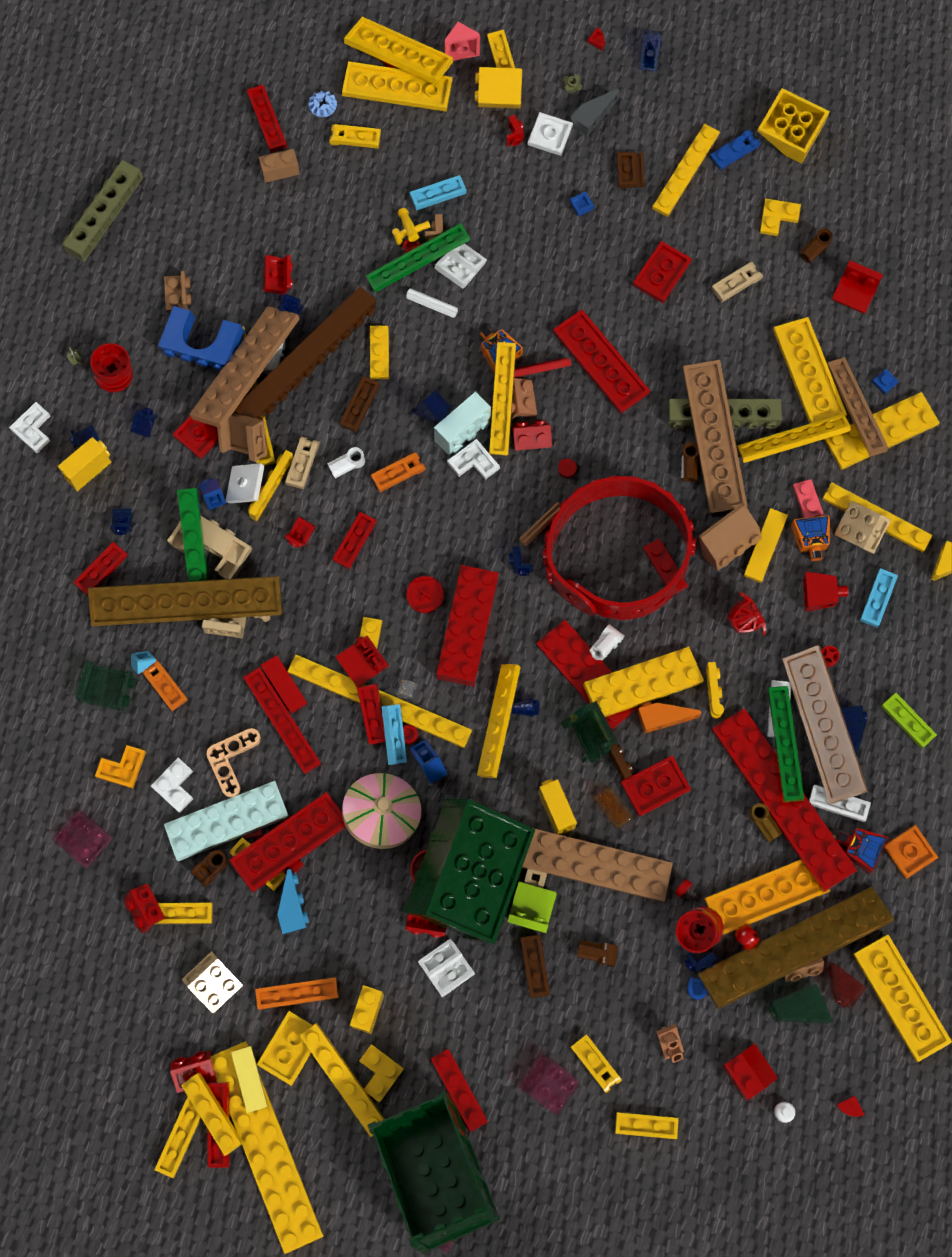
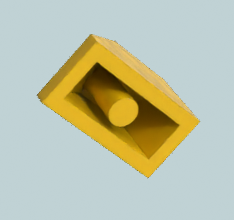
(944, 562)

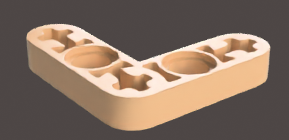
(223, 760)

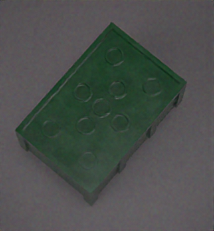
(470, 870)
(434, 1173)

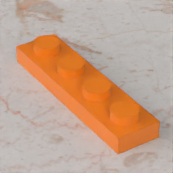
(296, 993)

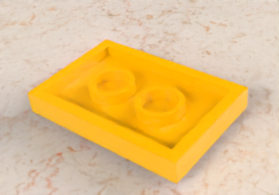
(287, 1051)

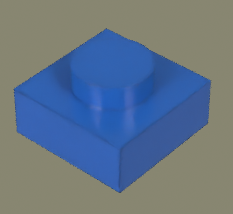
(581, 204)
(885, 381)

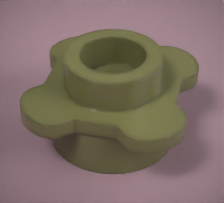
(572, 87)
(74, 356)

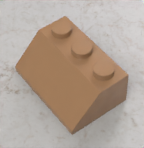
(729, 537)

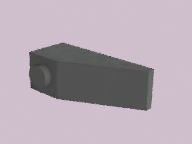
(593, 111)

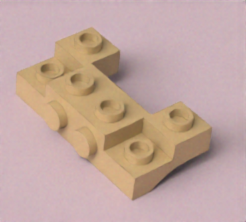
(220, 543)

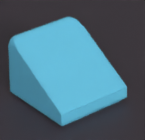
(141, 661)

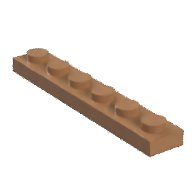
(857, 407)

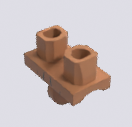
(670, 1043)

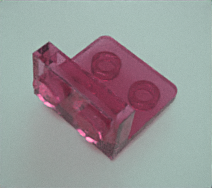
(549, 1084)

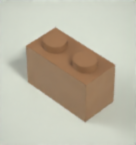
(279, 165)

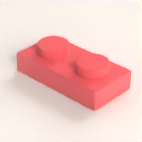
(808, 499)

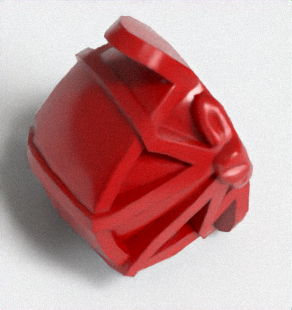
(746, 617)

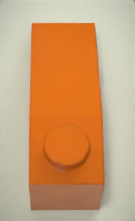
(661, 715)

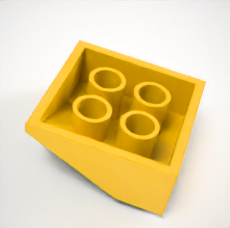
(793, 125)

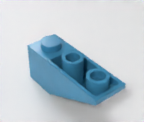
(290, 910)

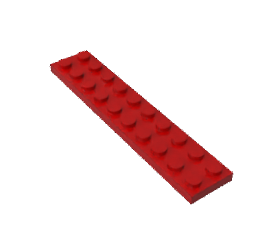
(796, 819)

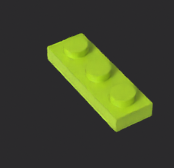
(908, 720)

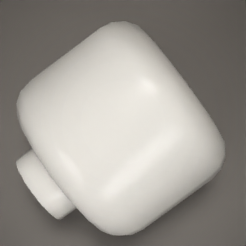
(784, 1112)

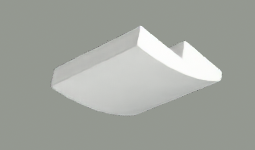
(460, 265)
(446, 967)

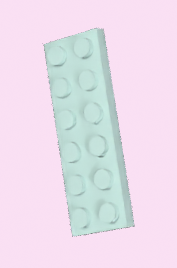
(226, 821)

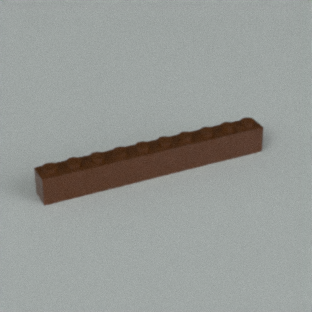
(308, 355)

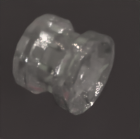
(406, 689)

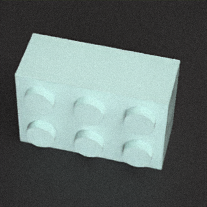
(462, 424)

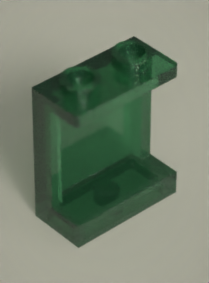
(105, 687)
(591, 731)

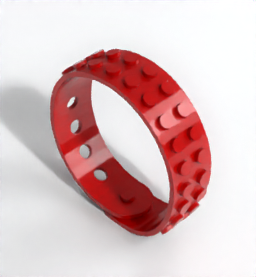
(610, 487)

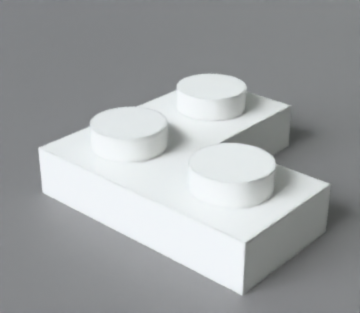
(27, 427)
(475, 456)
(169, 785)

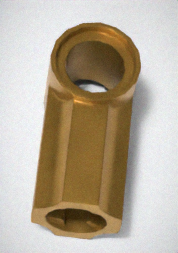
(765, 824)

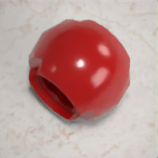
(747, 937)

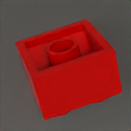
(749, 1072)

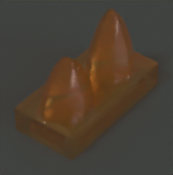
(613, 808)

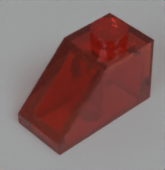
(844, 986)

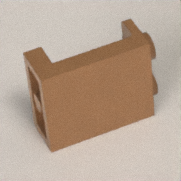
(243, 435)

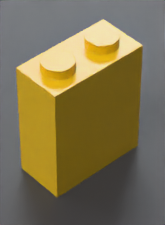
(499, 87)
(85, 463)
(557, 807)
(367, 1009)

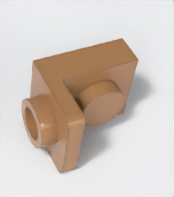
(437, 228)

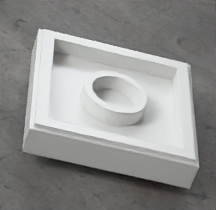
(550, 134)
(245, 483)

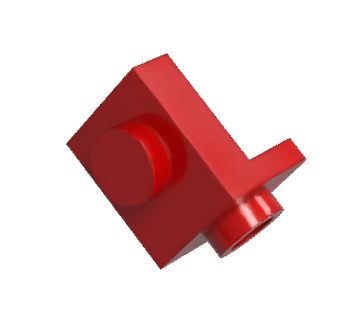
(517, 133)
(300, 532)

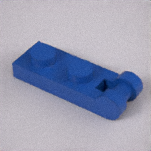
(734, 150)

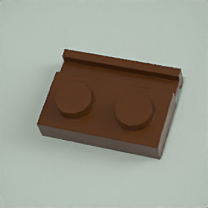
(630, 169)

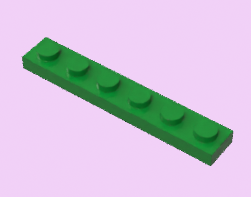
(418, 257)
(192, 534)
(785, 744)

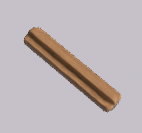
(539, 526)

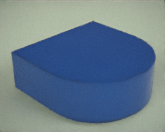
(696, 989)

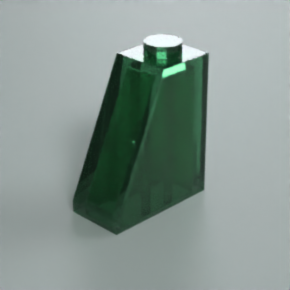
(801, 1007)

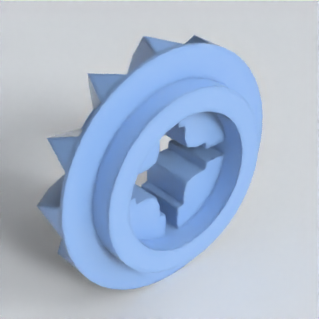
(326, 109)

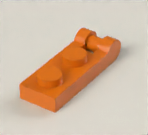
(397, 472)
(165, 686)

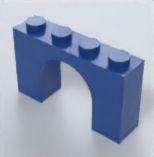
(175, 340)

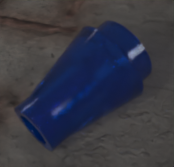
(526, 707)

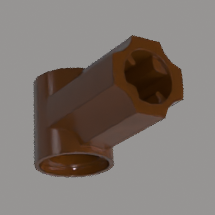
(816, 246)
(689, 463)
(601, 953)

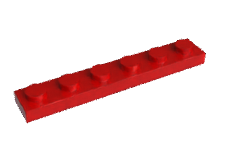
(282, 721)

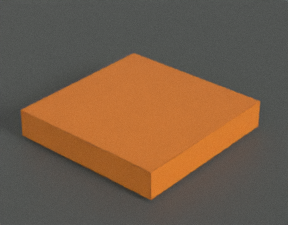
(910, 852)

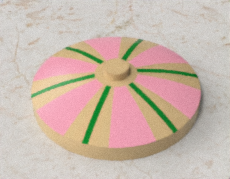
(381, 811)

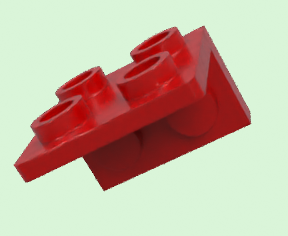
(857, 287)

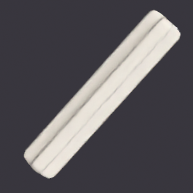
(432, 303)

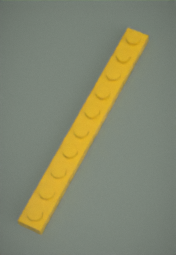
(410, 713)

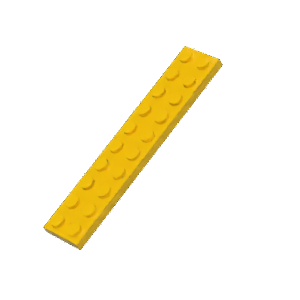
(270, 1161)

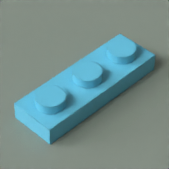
(438, 192)
(878, 598)
(394, 734)

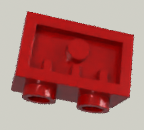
(185, 1068)

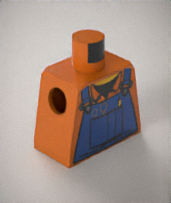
(489, 345)
(812, 535)

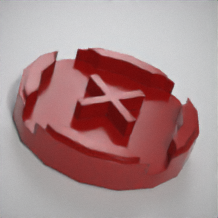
(424, 594)

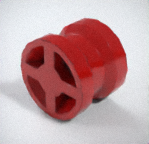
(831, 653)

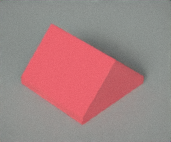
(462, 42)

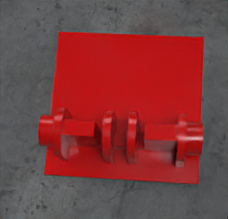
(362, 661)

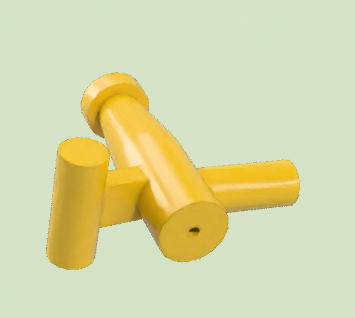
(409, 229)

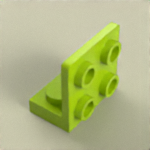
(532, 907)

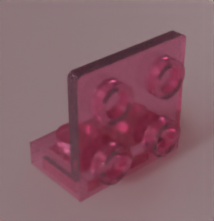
(82, 839)

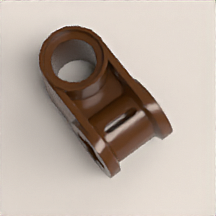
(209, 868)

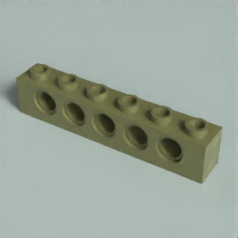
(82, 248)
(750, 407)

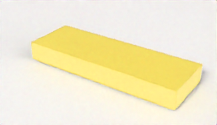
(249, 1079)

